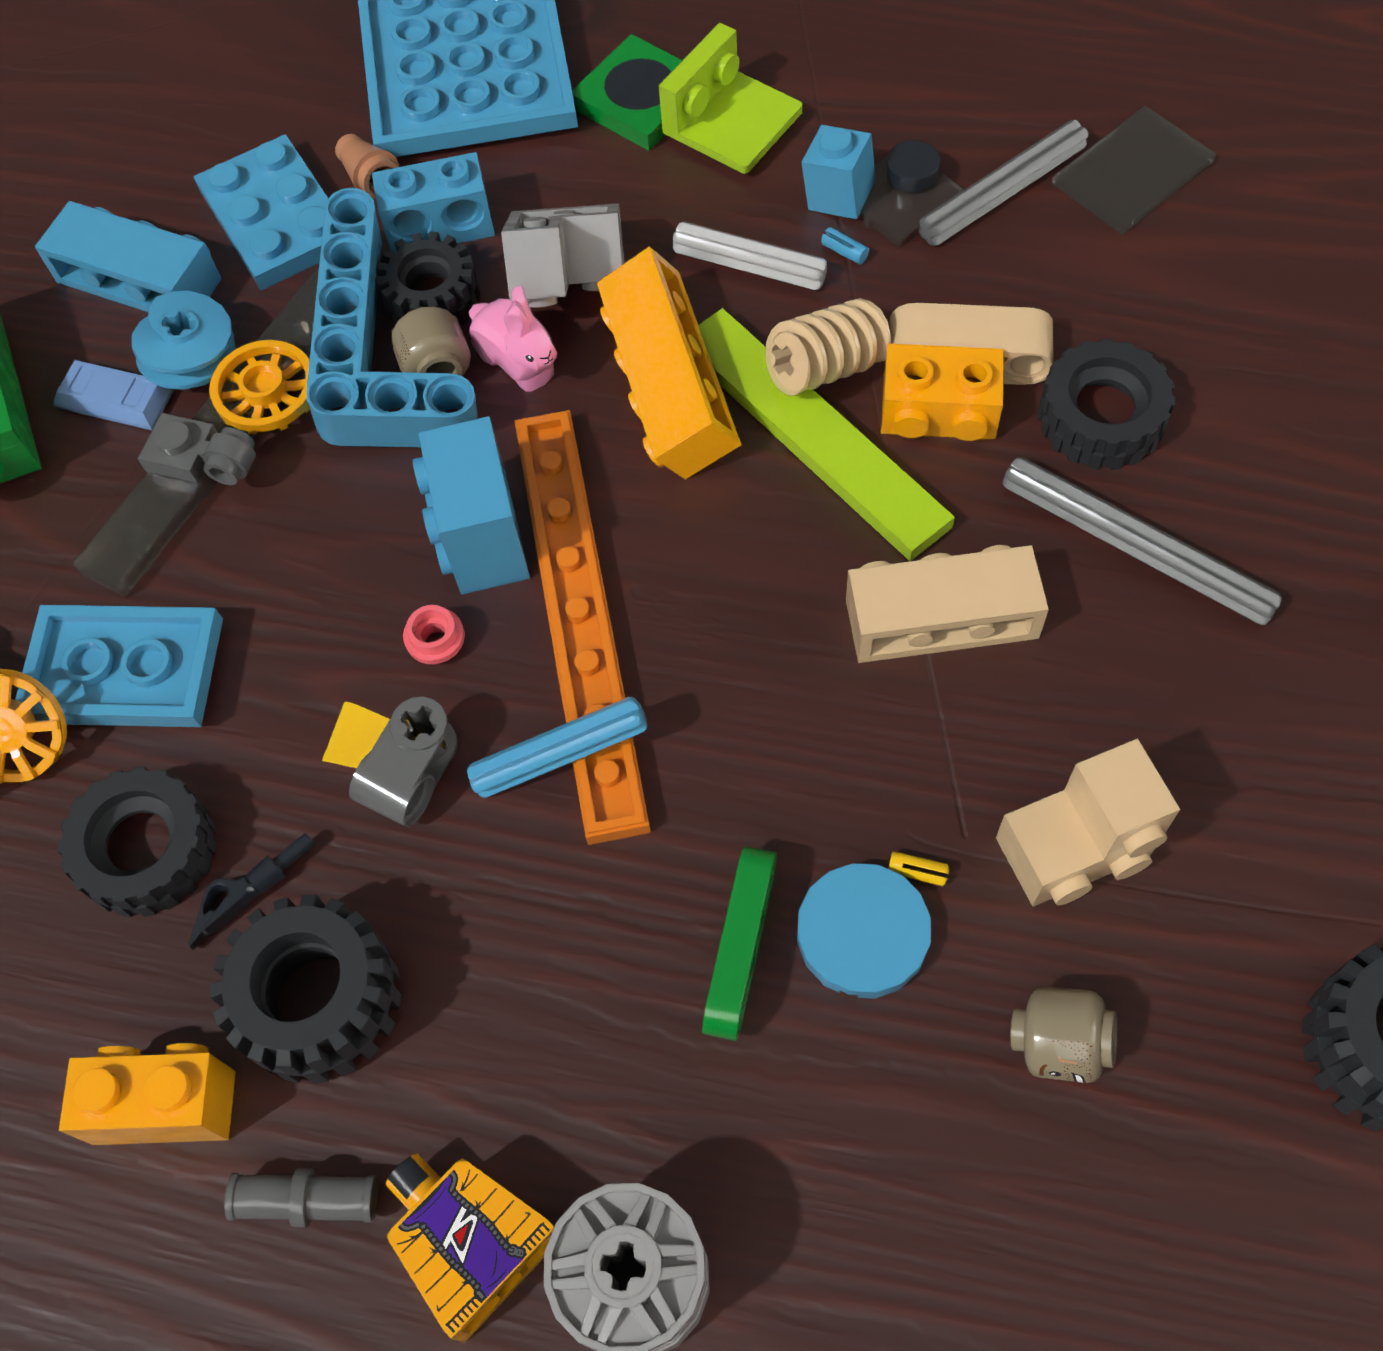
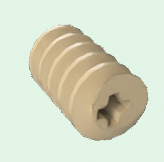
(826, 345)

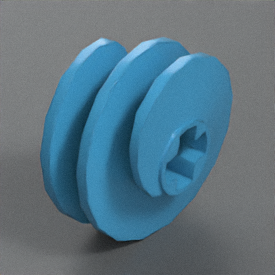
(182, 340)

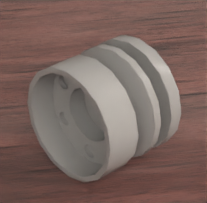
(655, 1309)

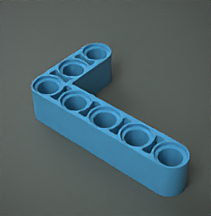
(346, 332)

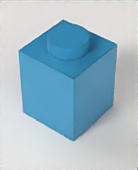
(839, 171)

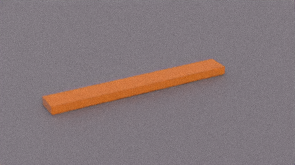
(579, 621)

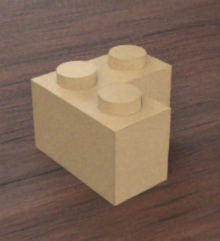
(1095, 827)

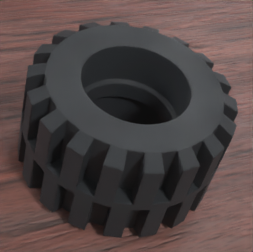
(270, 954)
(1348, 1037)

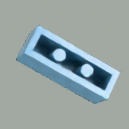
(124, 257)

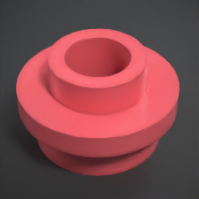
(432, 620)

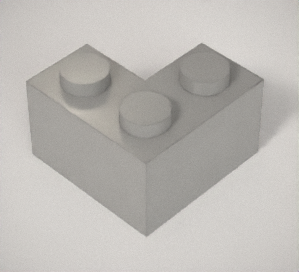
(561, 248)

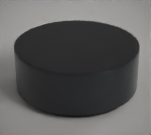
(913, 166)

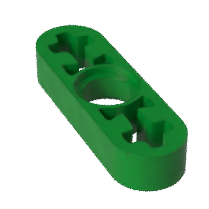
(739, 944)

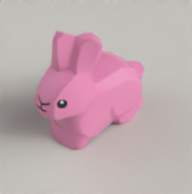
(514, 339)

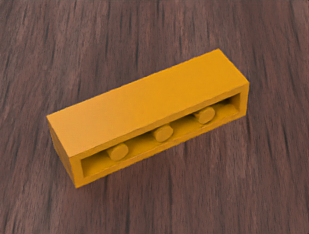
(666, 365)

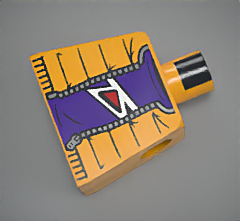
(463, 1241)

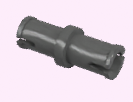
(301, 1197)

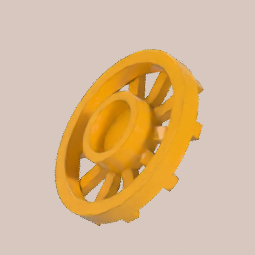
(261, 386)
(19, 726)

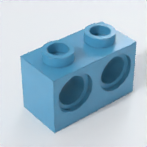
(434, 197)

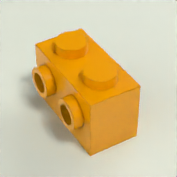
(942, 391)
(148, 1097)

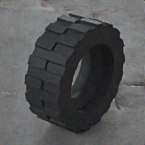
(1114, 366)
(104, 808)

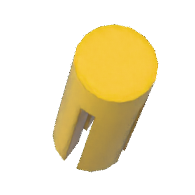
(896, 865)

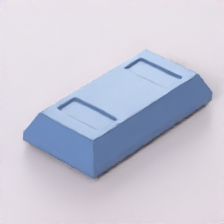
(112, 395)

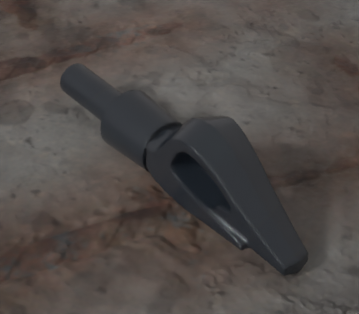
(243, 891)

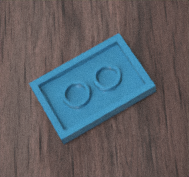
(268, 209)
(124, 663)

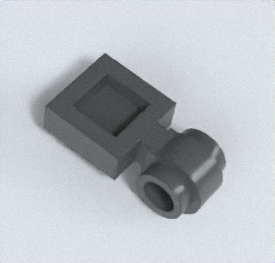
(188, 447)

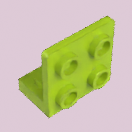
(722, 109)

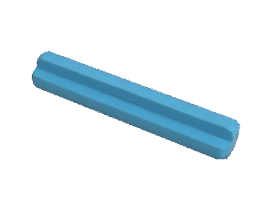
(557, 747)

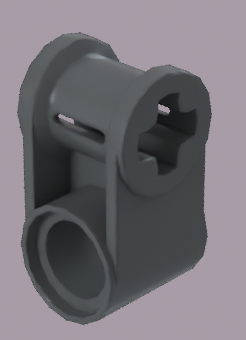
(403, 770)

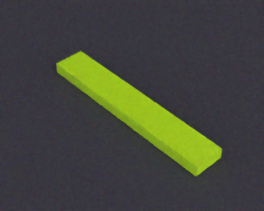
(826, 442)

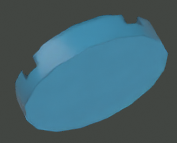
(863, 930)

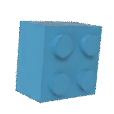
(469, 506)

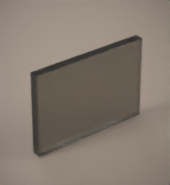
(1133, 169)

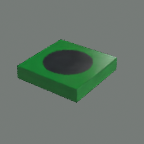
(625, 91)

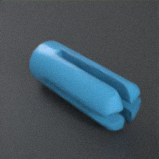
(845, 245)

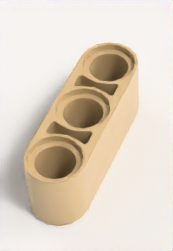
(1020, 331)

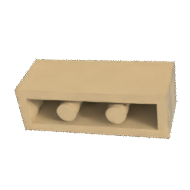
(945, 603)

